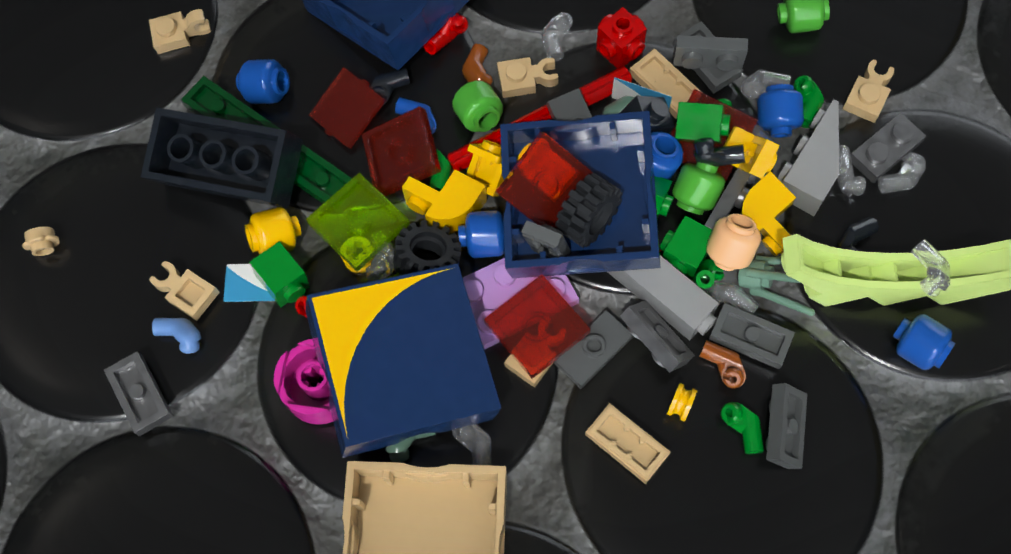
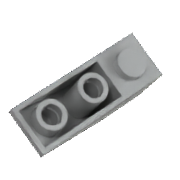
(816, 163)

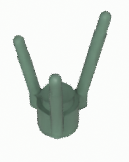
(761, 276)

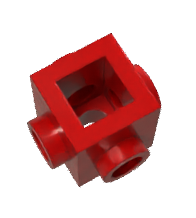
(621, 37)

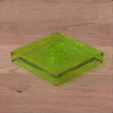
(357, 221)

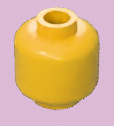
(270, 227)

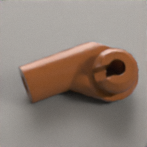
(473, 66)
(728, 364)

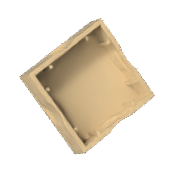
(424, 509)

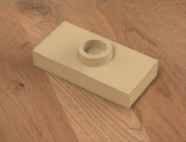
(661, 76)
(627, 443)

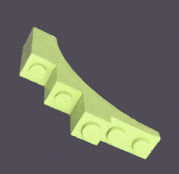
(889, 278)

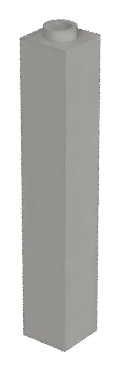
(672, 297)

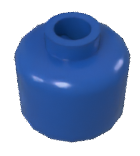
(262, 81)
(780, 110)
(666, 154)
(483, 234)
(923, 341)

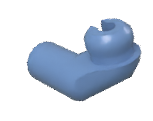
(181, 329)

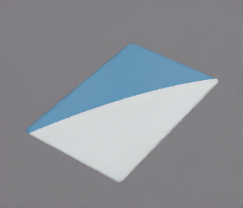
(625, 88)
(243, 285)

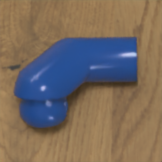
(405, 105)

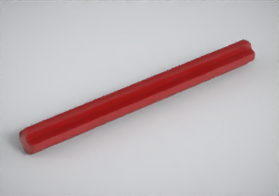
(591, 93)

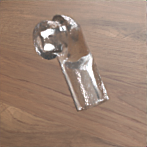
(554, 33)
(907, 177)

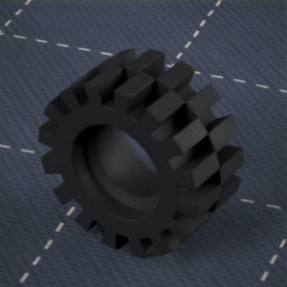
(588, 210)
(425, 238)

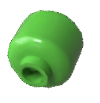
(803, 14)
(477, 106)
(698, 187)

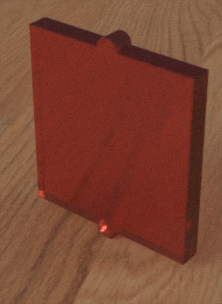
(347, 107)

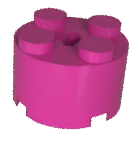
(293, 384)

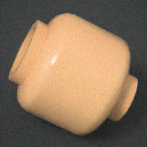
(733, 242)

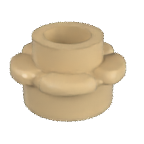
(40, 241)

